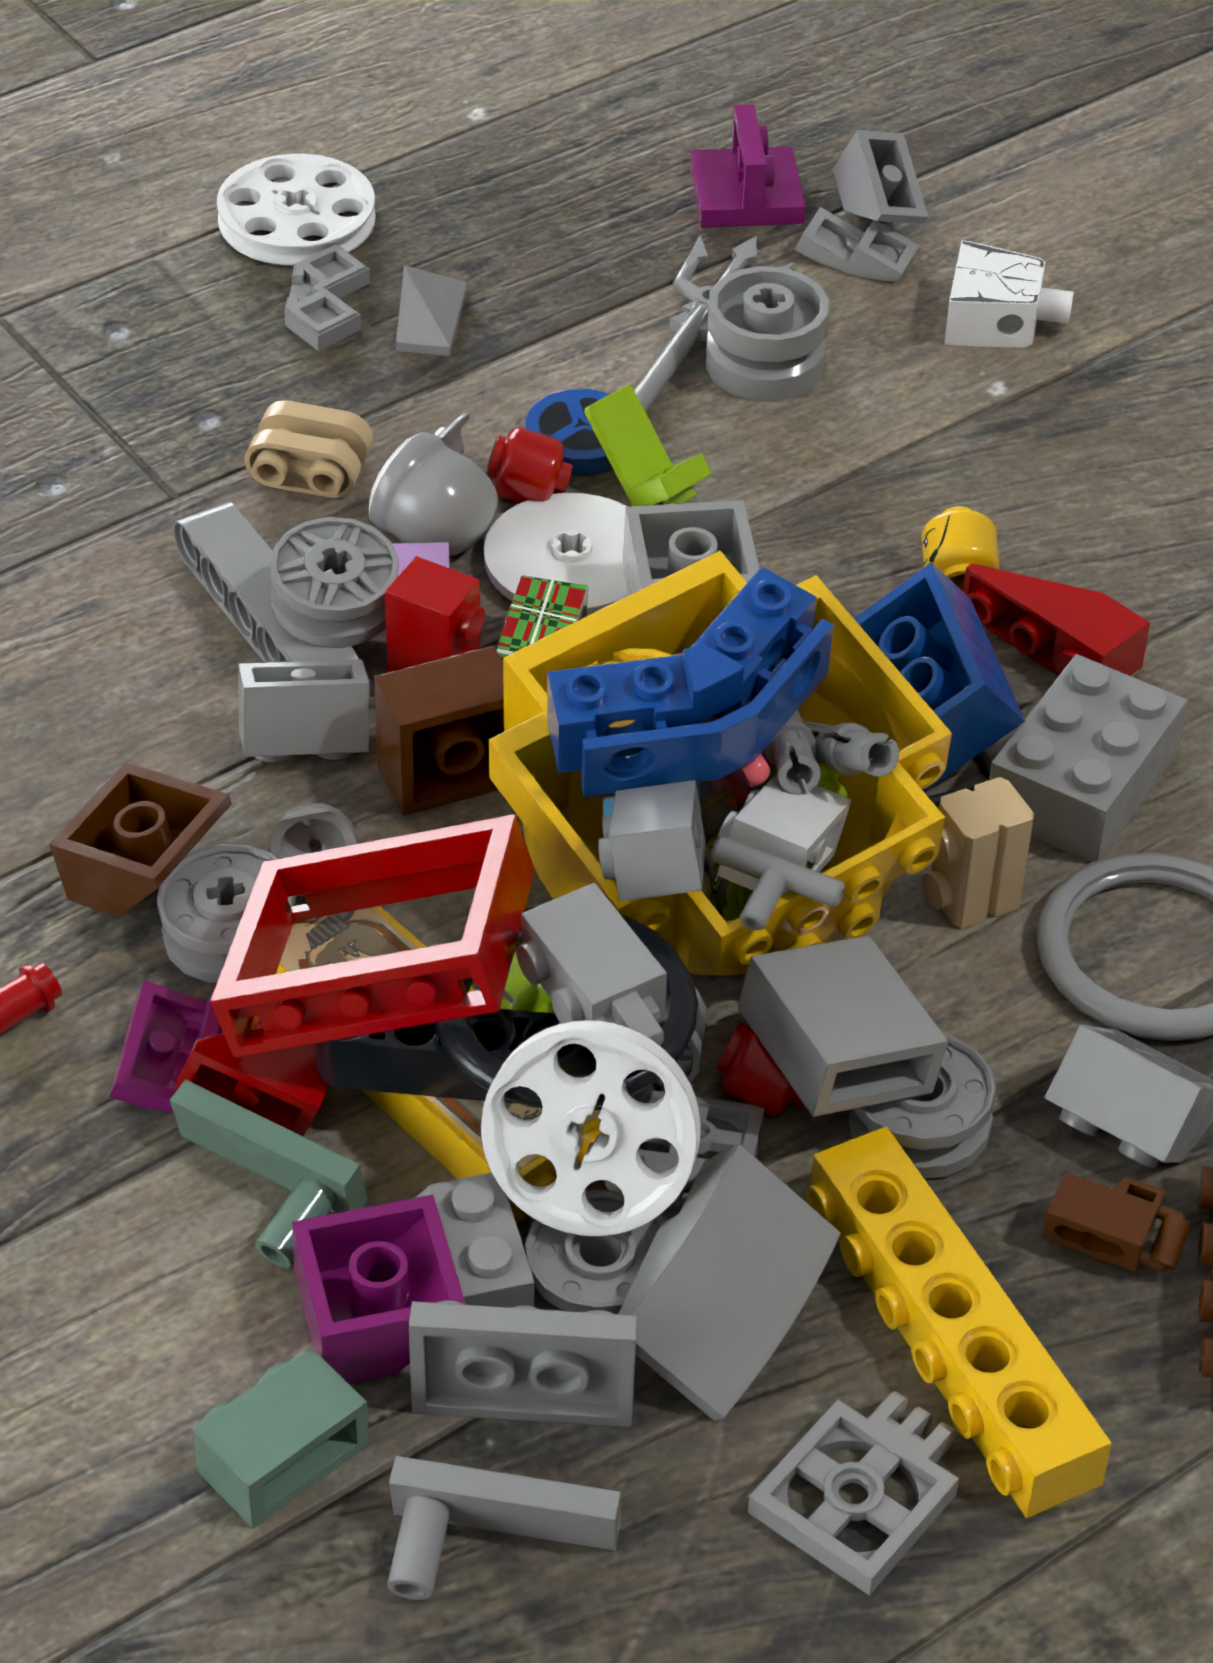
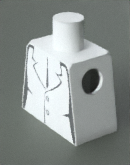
(1000, 298)

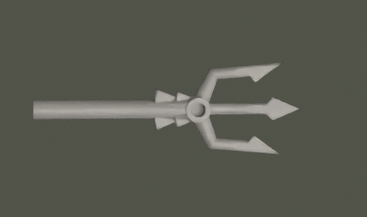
(693, 321)

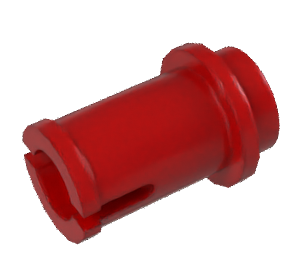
(26, 994)

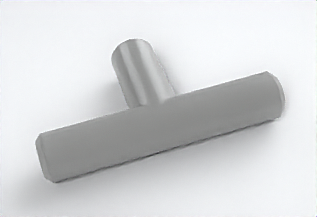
(773, 877)

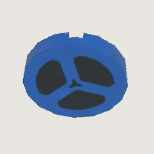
(564, 418)

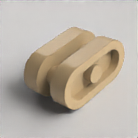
(309, 449)

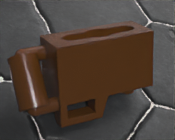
(1115, 1225)

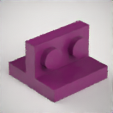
(749, 180)

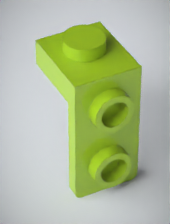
(639, 454)

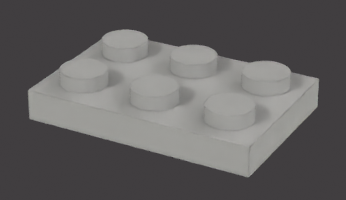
(522, 1363)

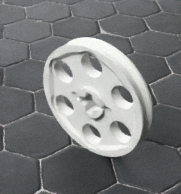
(295, 207)
(558, 1133)

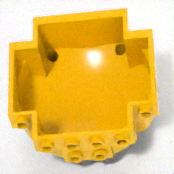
(888, 825)

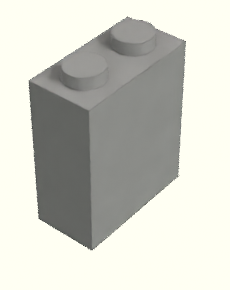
(842, 1025)

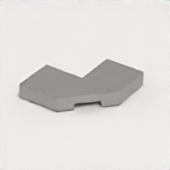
(315, 302)

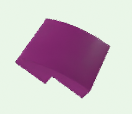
(159, 1043)

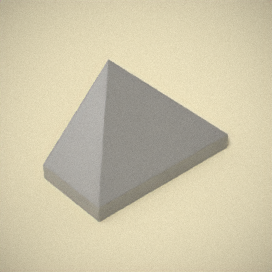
(429, 312)

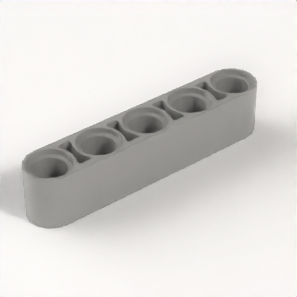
(235, 571)

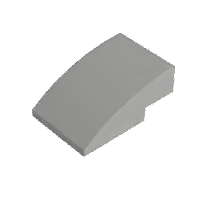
(726, 1280)

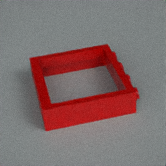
(382, 989)

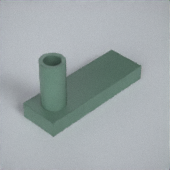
(313, 1173)

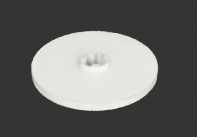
(563, 540)

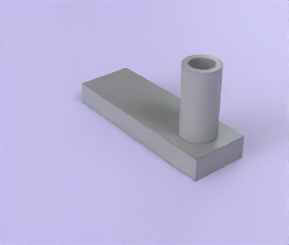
(444, 1494)

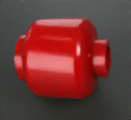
(527, 466)
(753, 1075)

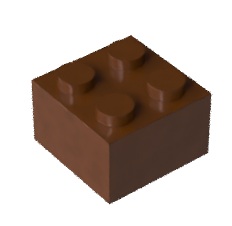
(438, 728)

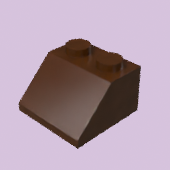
(132, 837)

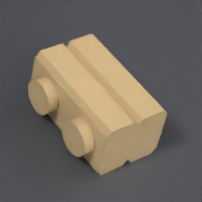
(980, 853)

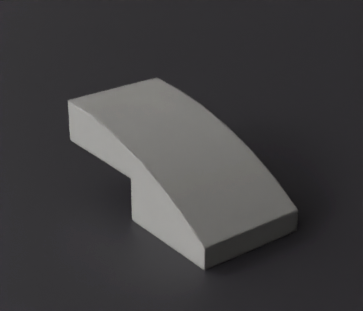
(871, 255)

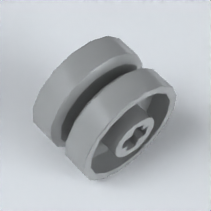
(767, 333)

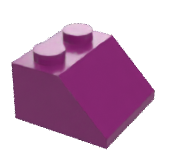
(361, 1277)

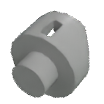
(310, 830)

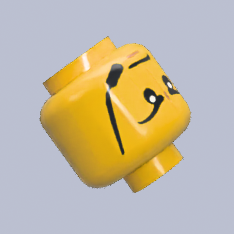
(959, 539)

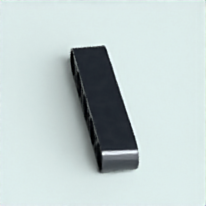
(417, 1064)

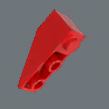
(1057, 620)

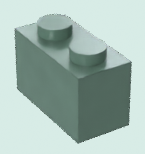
(280, 1436)

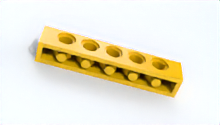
(958, 1324)

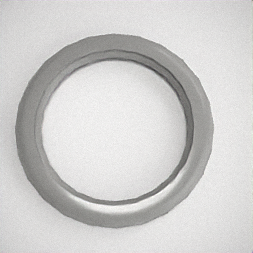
(1077, 987)

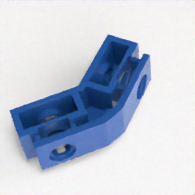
(744, 670)

